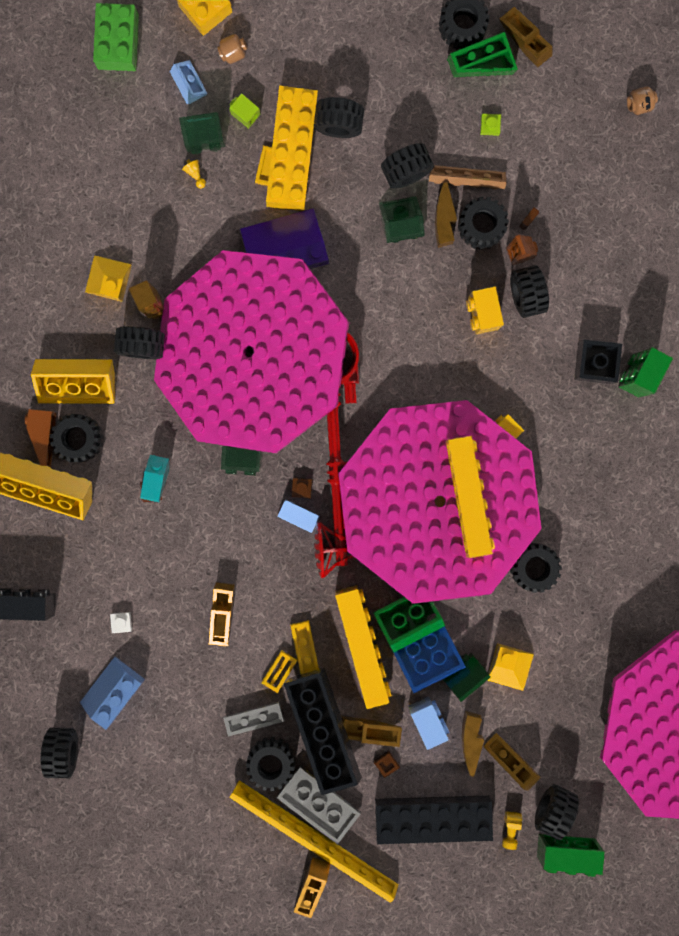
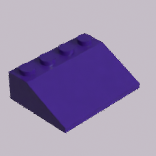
(289, 237)

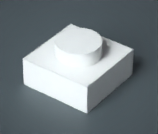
(121, 622)

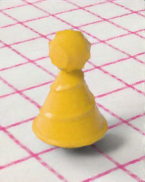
(193, 170)

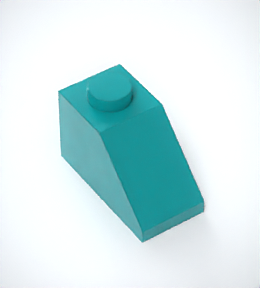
(154, 478)

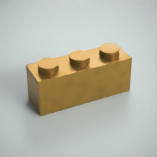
(147, 299)

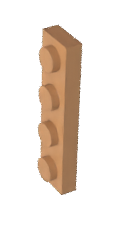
(465, 176)

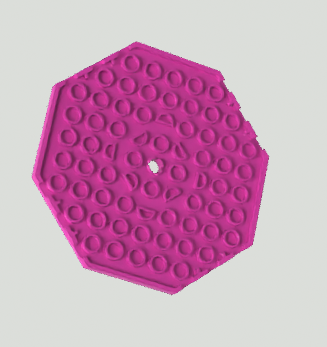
(295, 341)
(393, 512)
(644, 730)

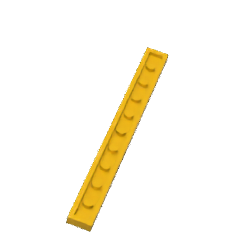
(314, 841)

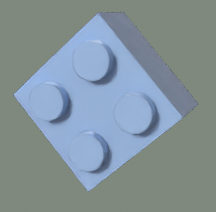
(426, 719)

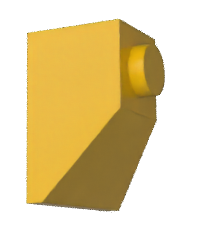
(108, 278)
(510, 666)

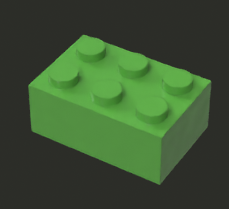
(116, 37)

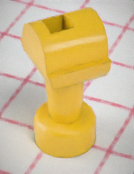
(514, 822)

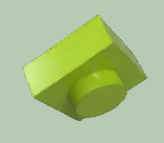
(490, 124)

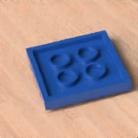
(429, 660)

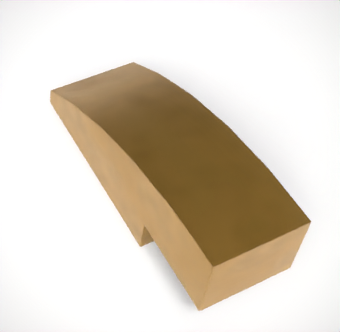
(526, 36)
(444, 218)
(221, 614)
(372, 731)
(471, 740)

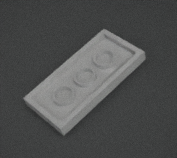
(325, 812)

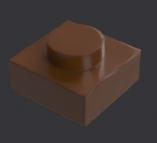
(301, 488)

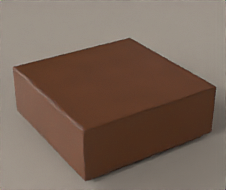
(529, 218)
(386, 764)

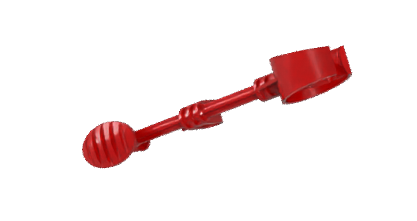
(336, 464)

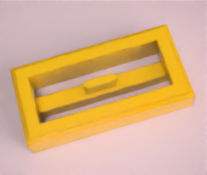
(287, 657)

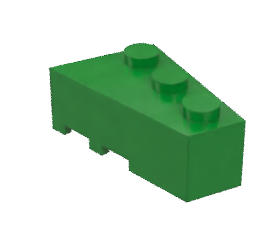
(484, 58)

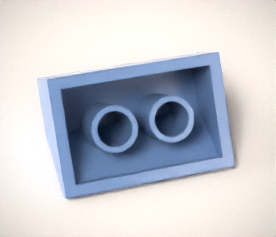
(111, 692)

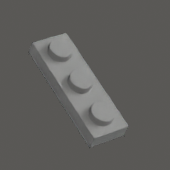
(253, 719)

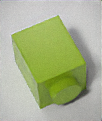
(244, 110)

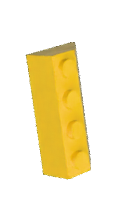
(74, 381)

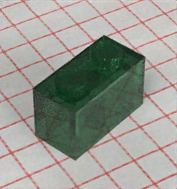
(240, 459)

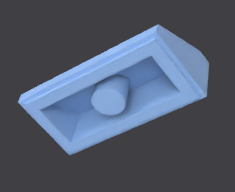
(188, 81)
(298, 516)

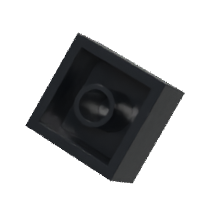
(598, 361)

